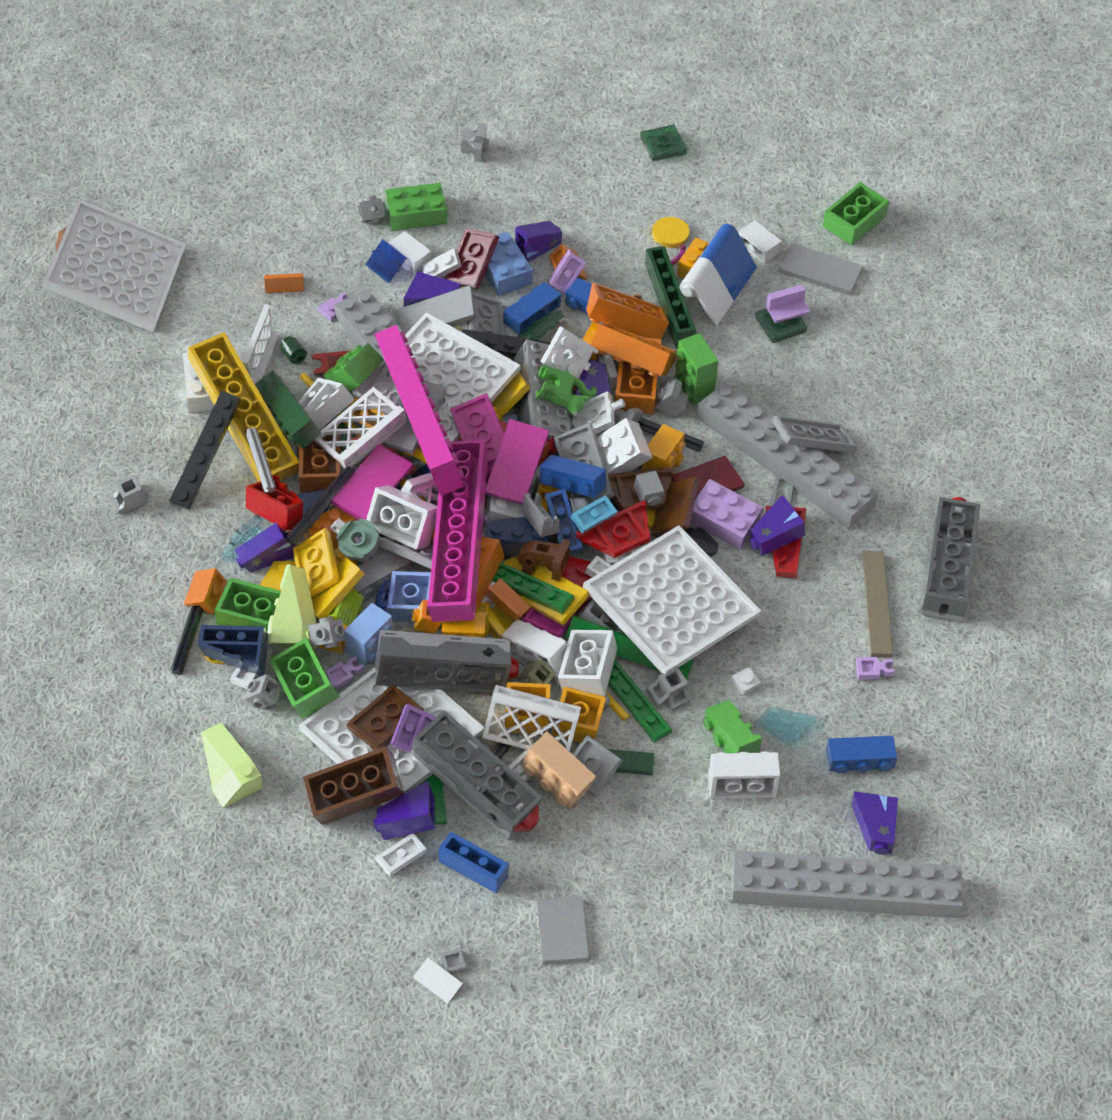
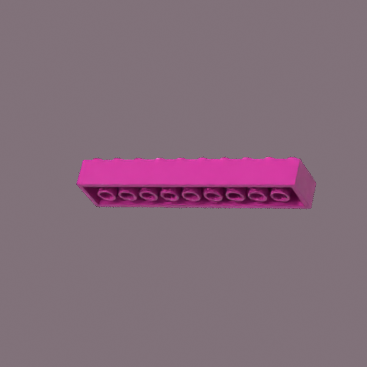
(420, 410)
(459, 538)

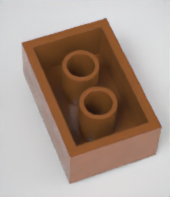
(317, 466)

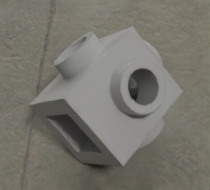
(365, 212)
(327, 632)
(263, 692)

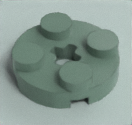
(361, 550)

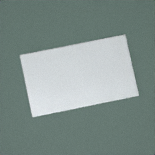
(437, 980)

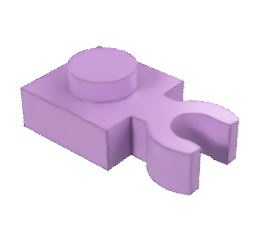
(328, 308)
(870, 669)
(343, 674)

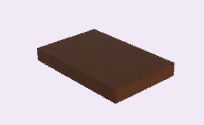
(677, 507)
(379, 720)

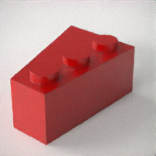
(277, 507)

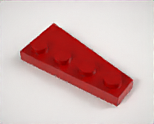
(788, 556)

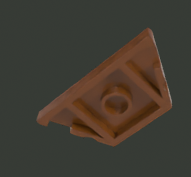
(624, 491)

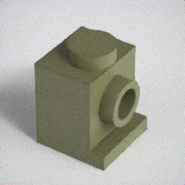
(537, 673)

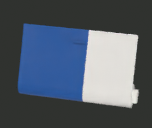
(719, 273)

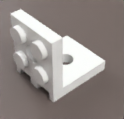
(568, 353)

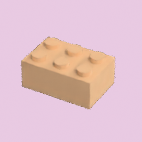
(557, 770)

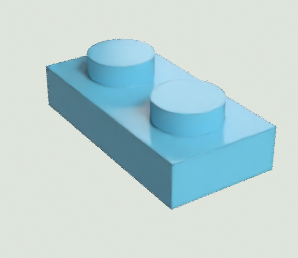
(593, 514)

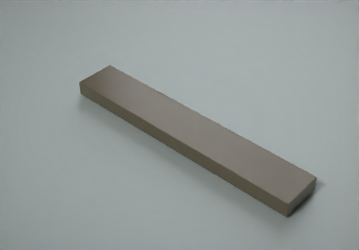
(877, 604)

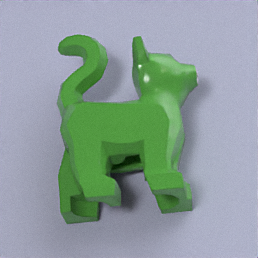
(561, 389)

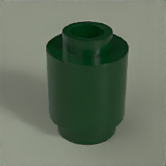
(293, 350)

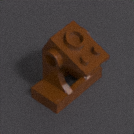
(545, 553)

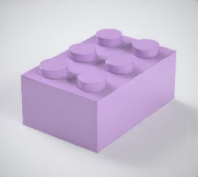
(725, 514)

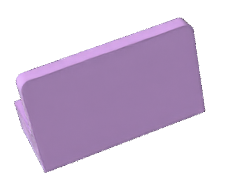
(566, 271)
(787, 304)

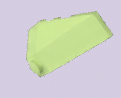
(293, 610)
(229, 766)

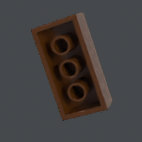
(353, 785)

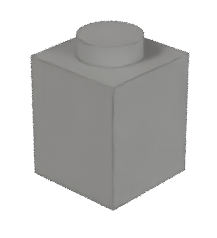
(649, 488)

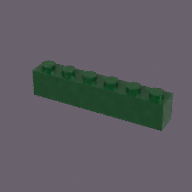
(669, 294)
(287, 410)

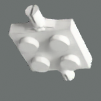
(599, 412)

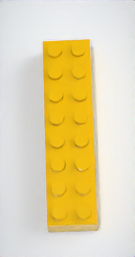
(222, 369)

